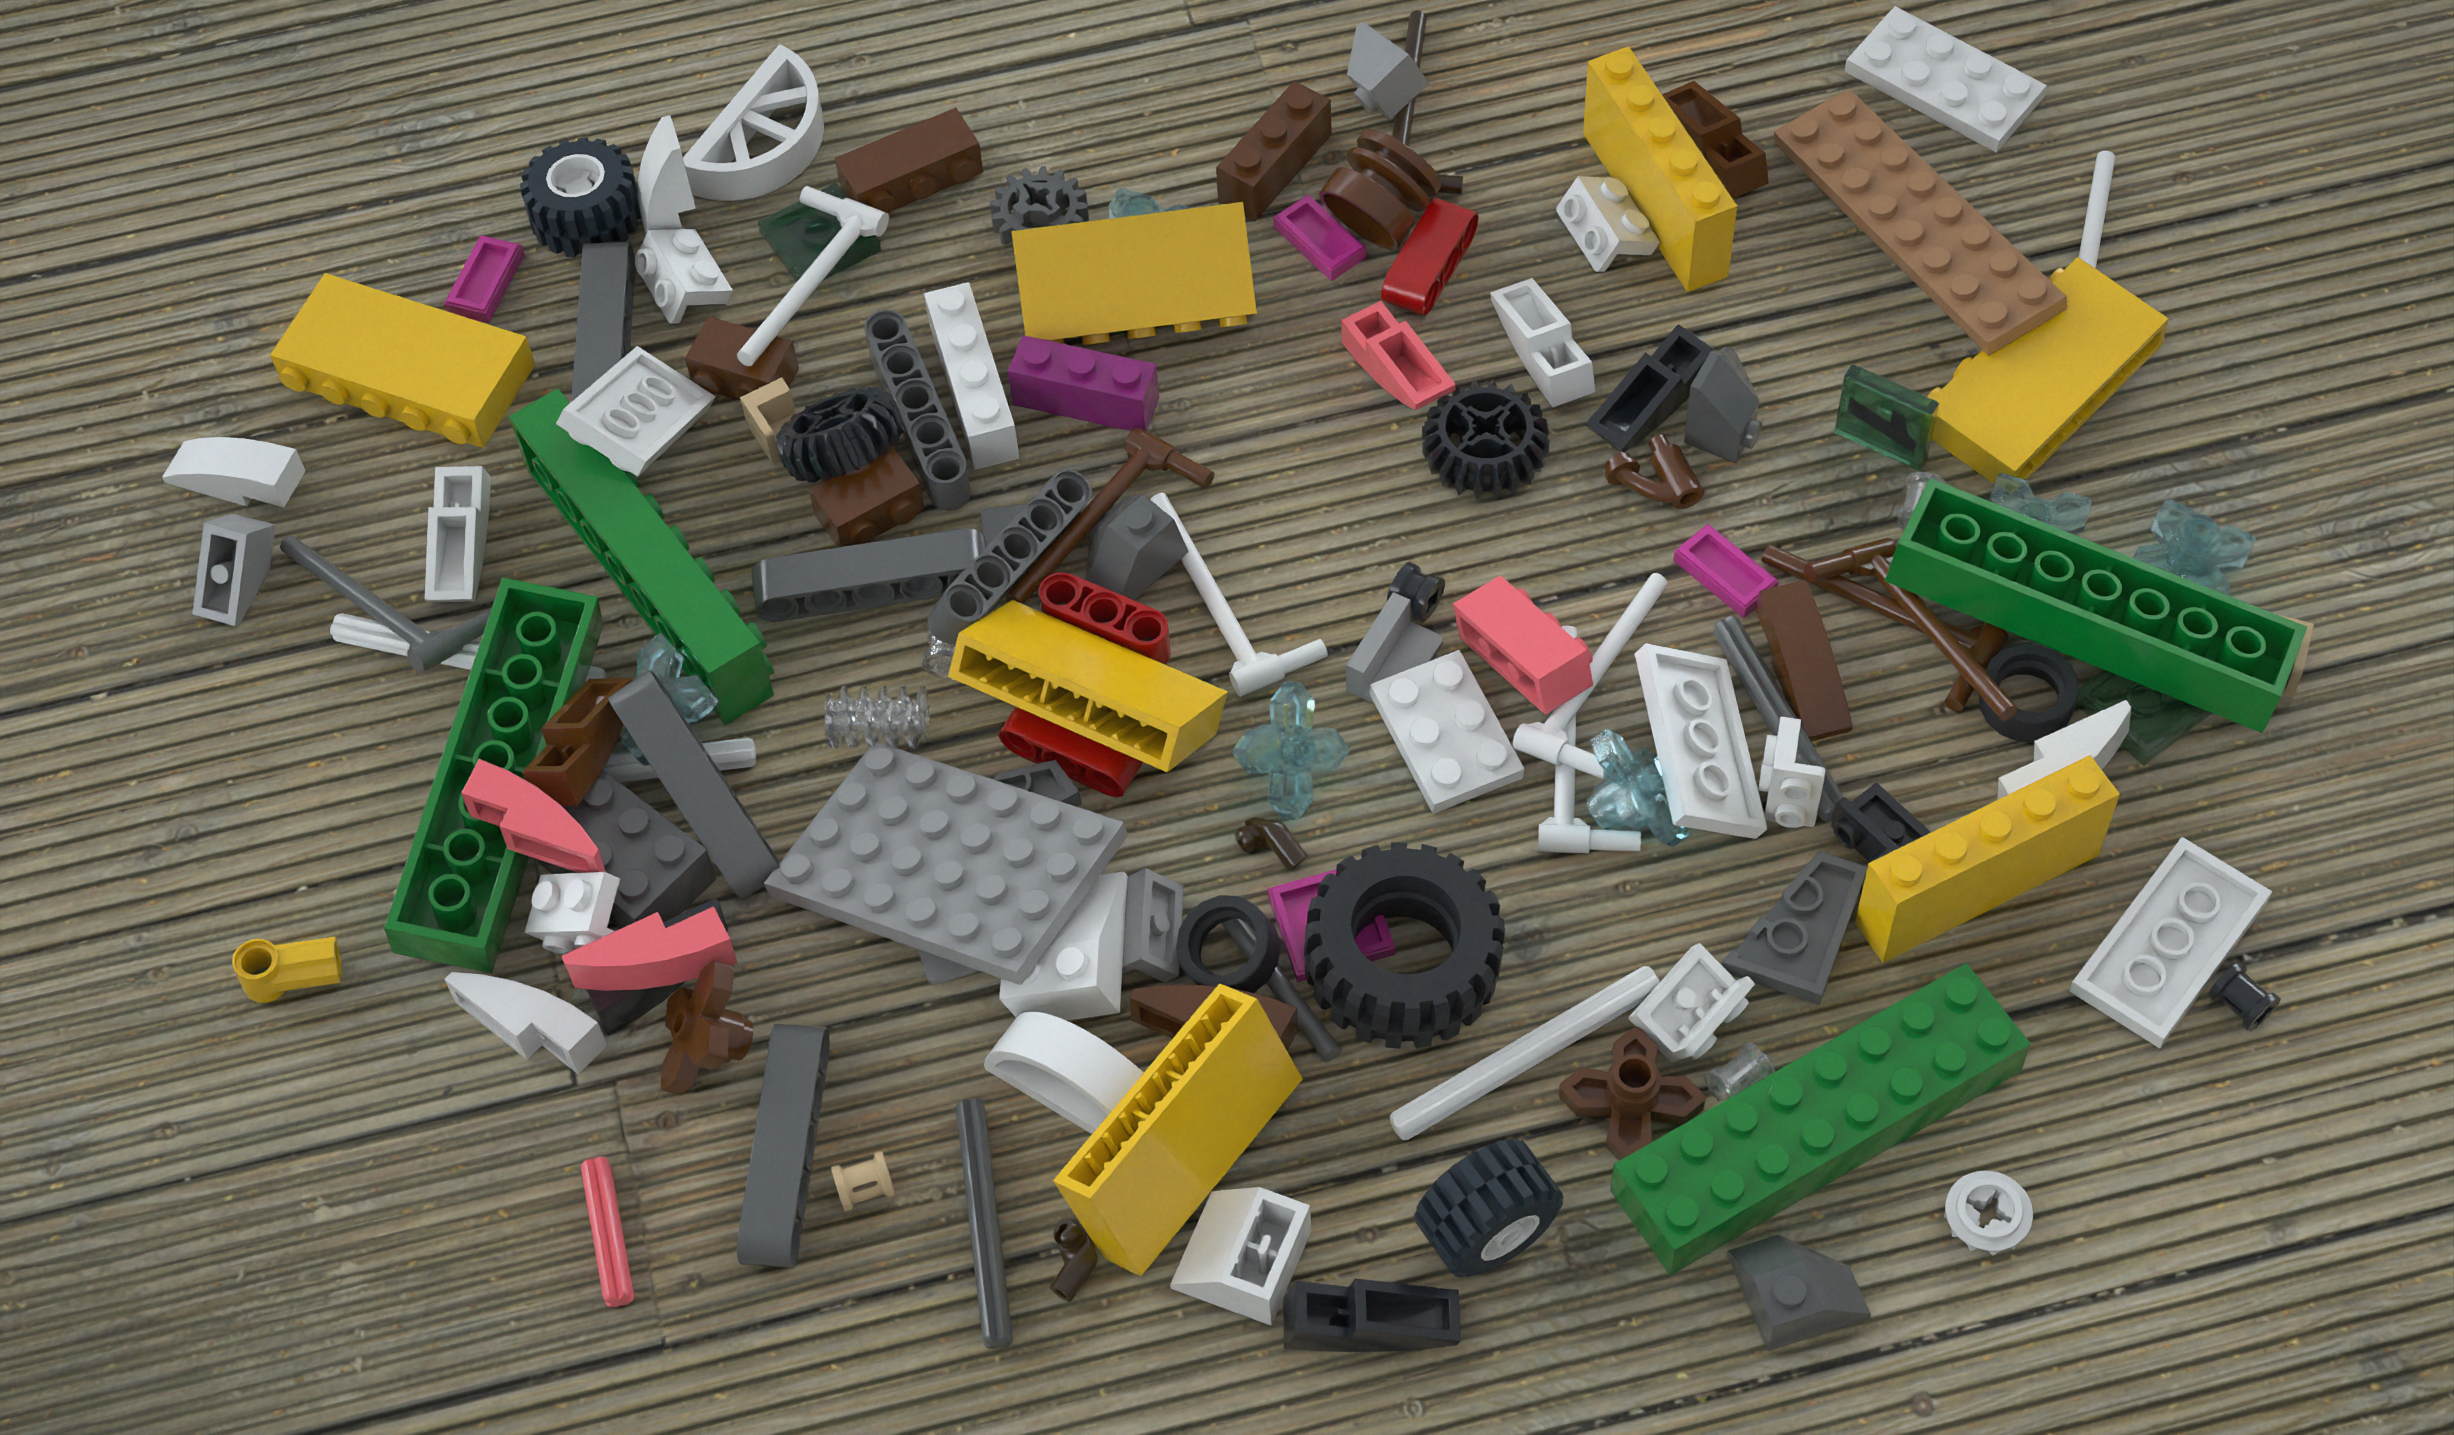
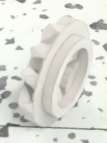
(1977, 1191)

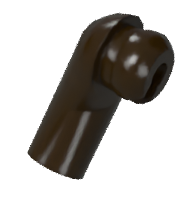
(1271, 835)
(1078, 1258)

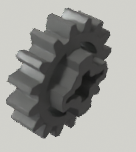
(1037, 203)

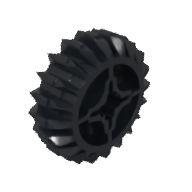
(839, 434)
(1487, 456)

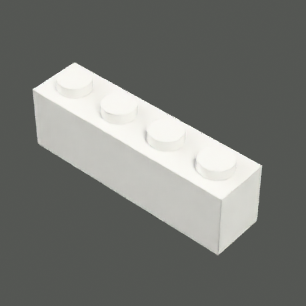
(972, 376)

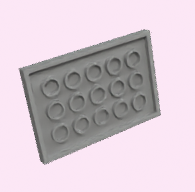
(947, 861)

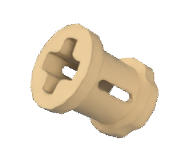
(863, 1181)

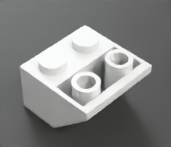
(1244, 1251)

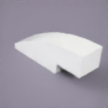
(663, 180)
(1544, 342)
(236, 470)
(457, 533)
(2094, 736)
(529, 1018)

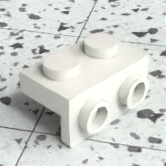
(1605, 221)
(680, 272)
(1791, 787)
(571, 909)
(1691, 1005)

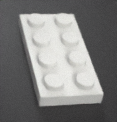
(1945, 79)
(635, 411)
(1700, 742)
(2170, 942)

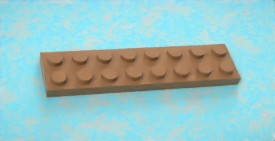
(1920, 222)

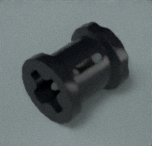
(2244, 996)

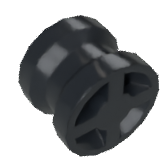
(1421, 589)

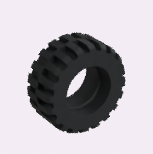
(1417, 887)

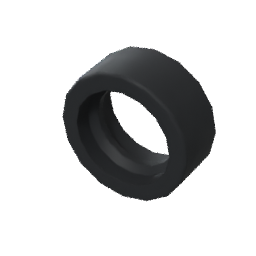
(2046, 665)
(1207, 917)

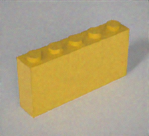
(1661, 168)
(1135, 274)
(403, 360)
(2037, 391)
(1088, 685)
(1985, 858)
(1179, 1129)

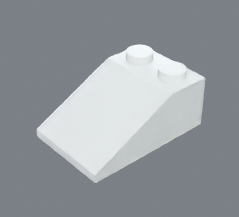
(1083, 963)

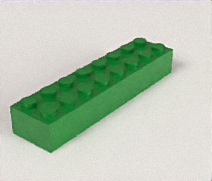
(646, 559)
(2096, 605)
(459, 869)
(1818, 1118)

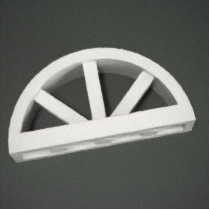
(777, 84)
(1062, 1068)

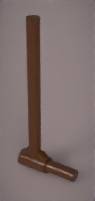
(1143, 452)
(1875, 559)
(1982, 641)

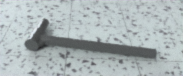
(425, 648)

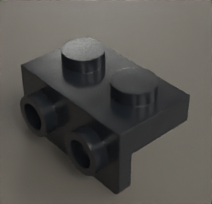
(1875, 823)

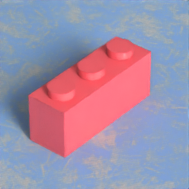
(1524, 644)

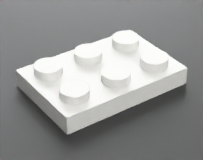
(1446, 731)

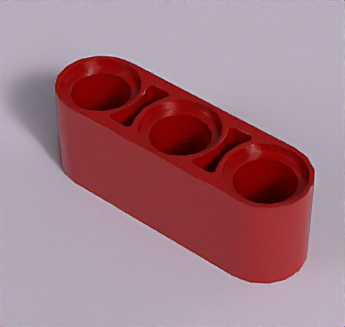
(1429, 257)
(1092, 603)
(1077, 755)

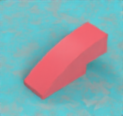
(1395, 356)
(529, 819)
(650, 954)

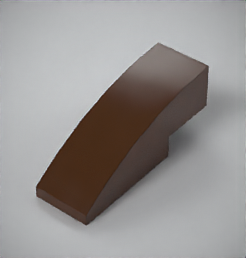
(1719, 138)
(1804, 659)
(577, 742)
(1171, 1006)

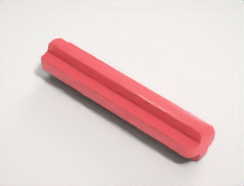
(607, 1232)

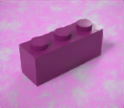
(1083, 384)

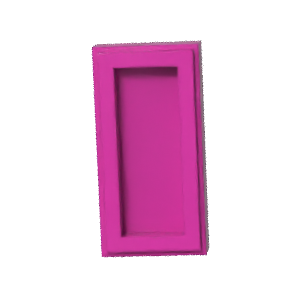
(1319, 237)
(484, 279)
(1724, 570)

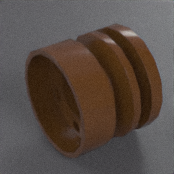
(1380, 189)

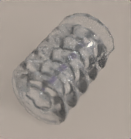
(877, 717)

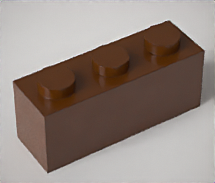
(1274, 150)
(911, 163)

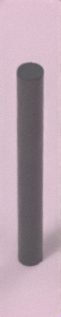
(1287, 993)

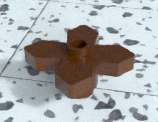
(703, 1029)
(1631, 1094)

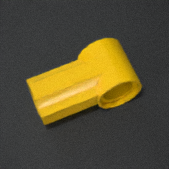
(289, 964)

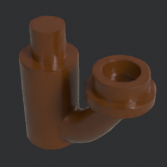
(1676, 477)

